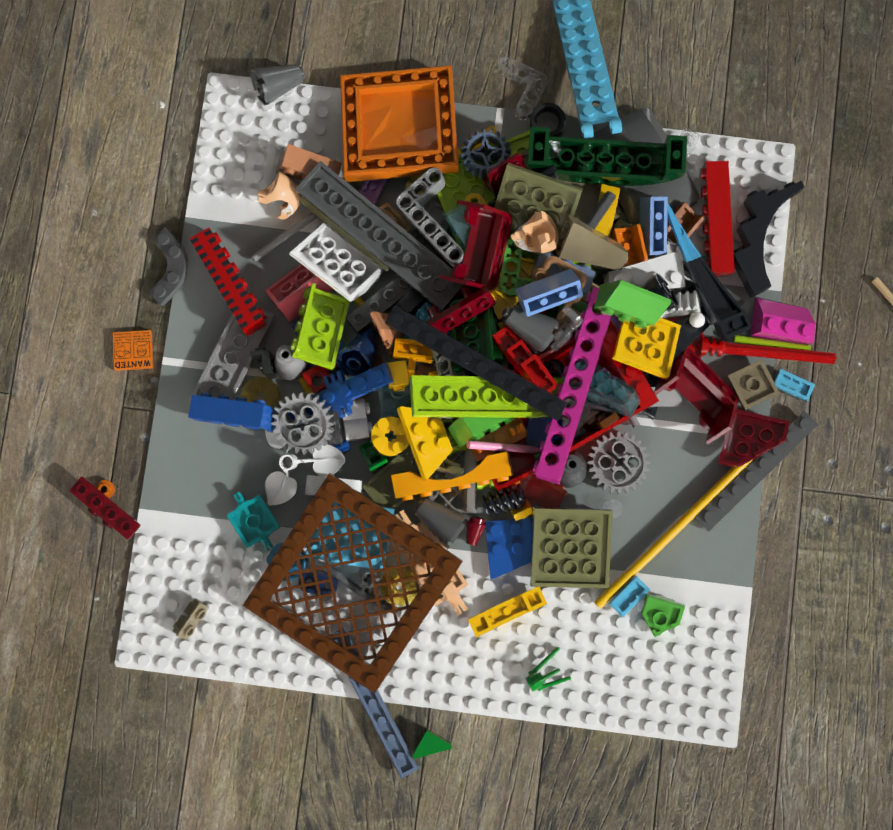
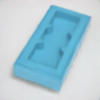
(793, 385)
(629, 596)

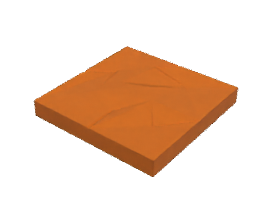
(398, 123)

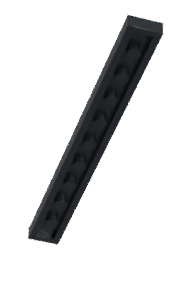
(476, 363)

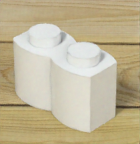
(356, 424)

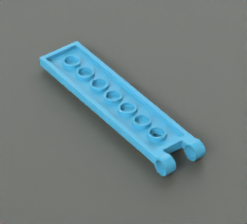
(586, 65)

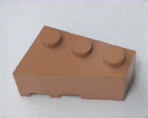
(299, 162)

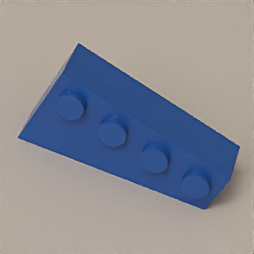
(232, 412)

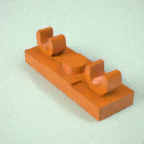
(506, 434)

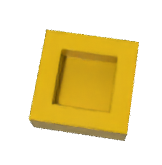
(521, 513)

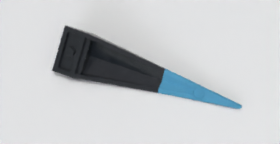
(717, 302)

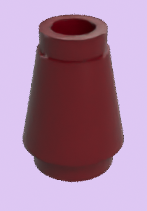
(474, 530)

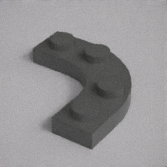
(176, 267)

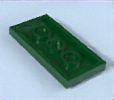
(475, 334)

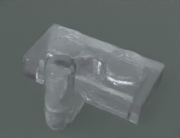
(566, 328)

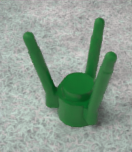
(536, 680)

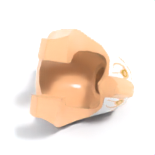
(281, 189)
(537, 234)

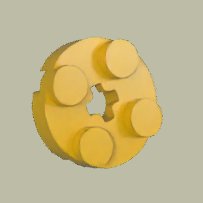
(381, 442)

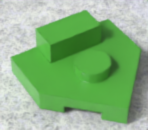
(661, 613)

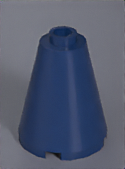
(359, 353)

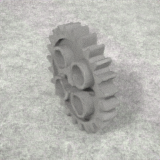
(297, 406)
(630, 450)

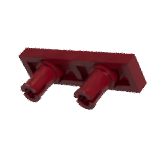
(461, 312)

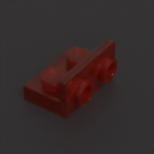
(544, 492)

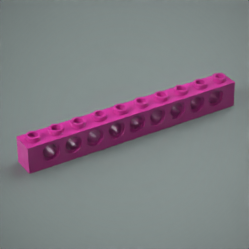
(554, 472)

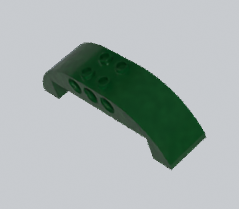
(608, 160)

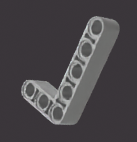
(422, 225)

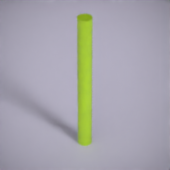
(770, 343)

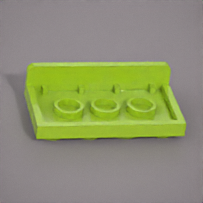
(319, 327)

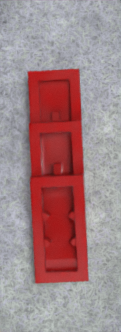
(523, 360)

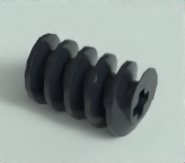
(504, 500)

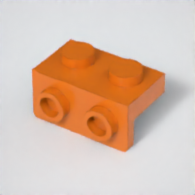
(633, 242)

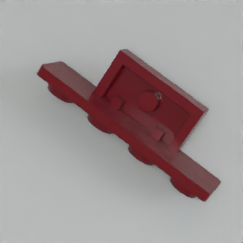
(104, 507)

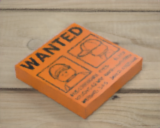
(132, 350)

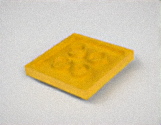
(648, 348)

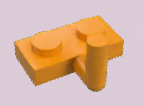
(412, 352)

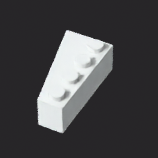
(668, 266)

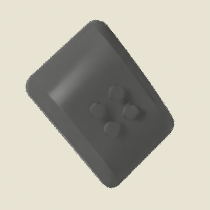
(644, 127)

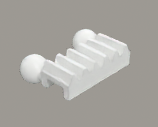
(688, 305)

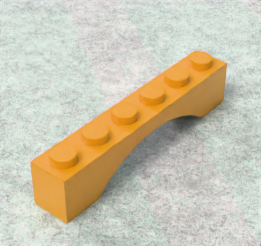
(492, 467)

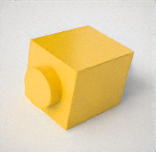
(399, 375)

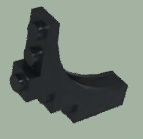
(752, 232)

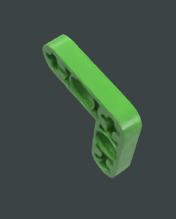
(517, 282)

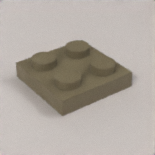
(753, 384)

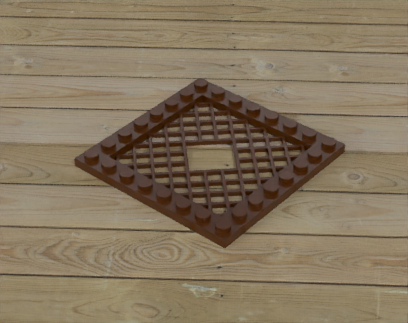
(306, 634)

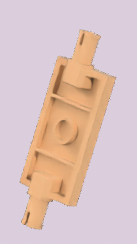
(456, 583)

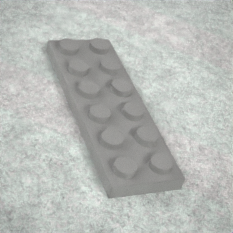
(230, 359)

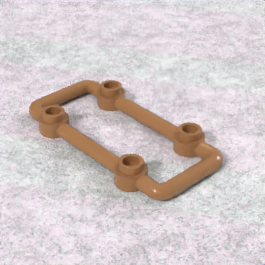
(542, 272)

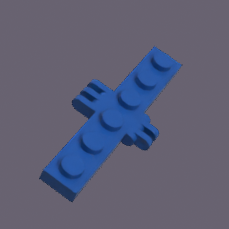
(342, 391)

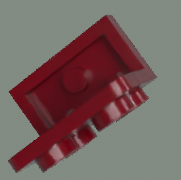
(496, 174)

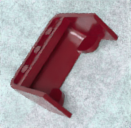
(484, 246)
(704, 391)

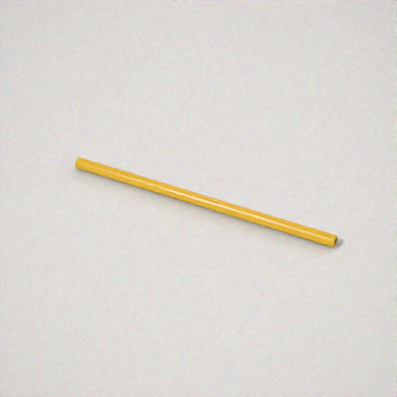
(668, 535)

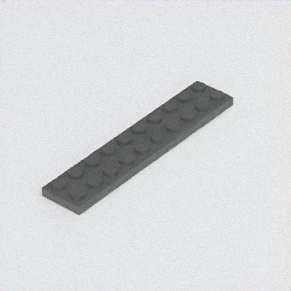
(379, 235)

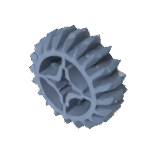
(478, 154)

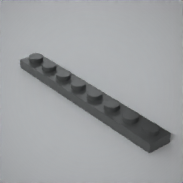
(754, 473)

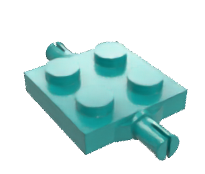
(253, 521)

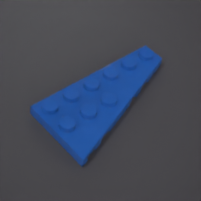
(508, 545)

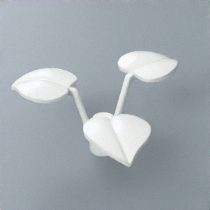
(280, 486)

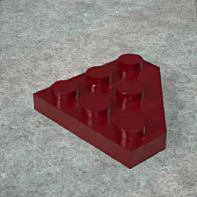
(751, 437)

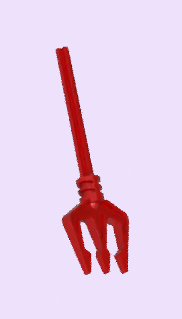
(703, 345)

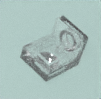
(692, 140)

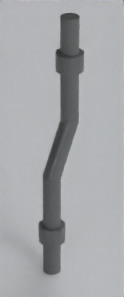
(350, 584)

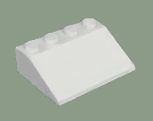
(337, 262)

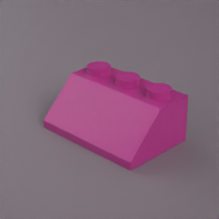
(782, 322)

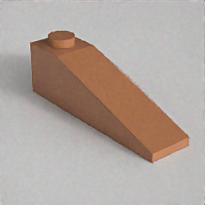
(386, 332)

